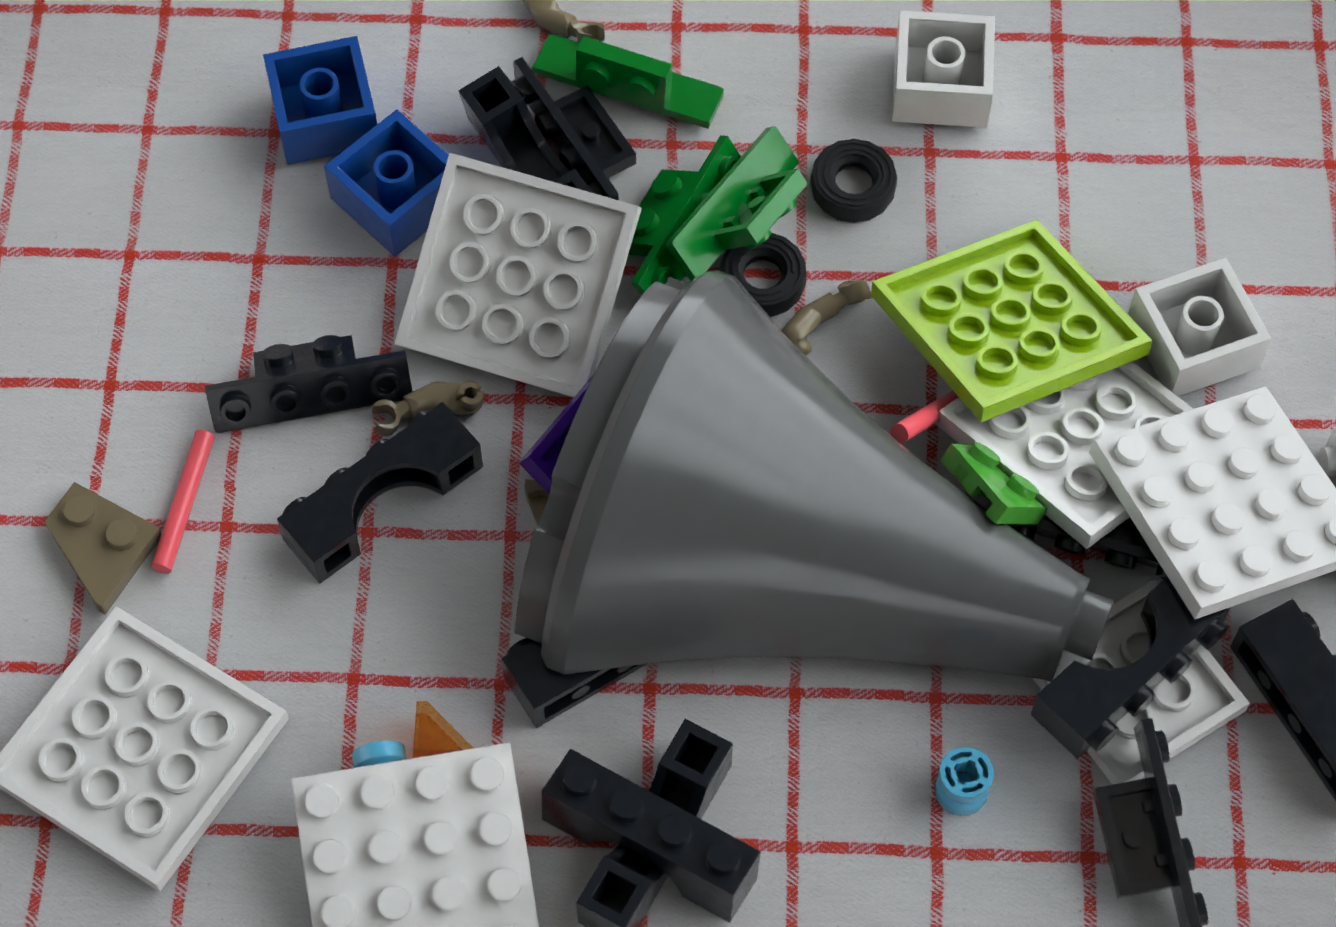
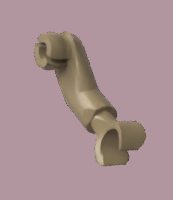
(551, 18)
(821, 310)
(458, 397)

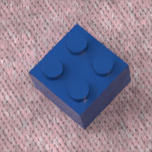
(320, 98)
(389, 181)

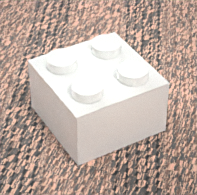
(943, 68)
(1200, 327)

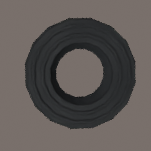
(853, 206)
(788, 260)

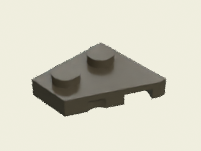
(101, 542)

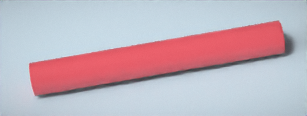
(921, 419)
(182, 501)

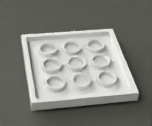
(517, 275)
(1053, 439)
(1225, 499)
(138, 747)
(417, 843)

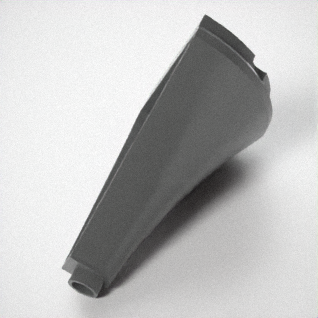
(757, 512)

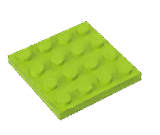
(1010, 319)

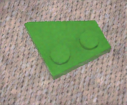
(1011, 497)

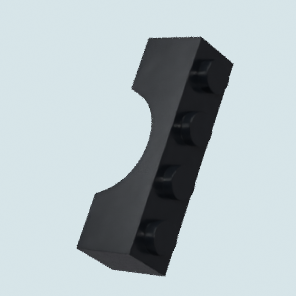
(510, 130)
(428, 453)
(1088, 701)
(698, 857)
(624, 879)

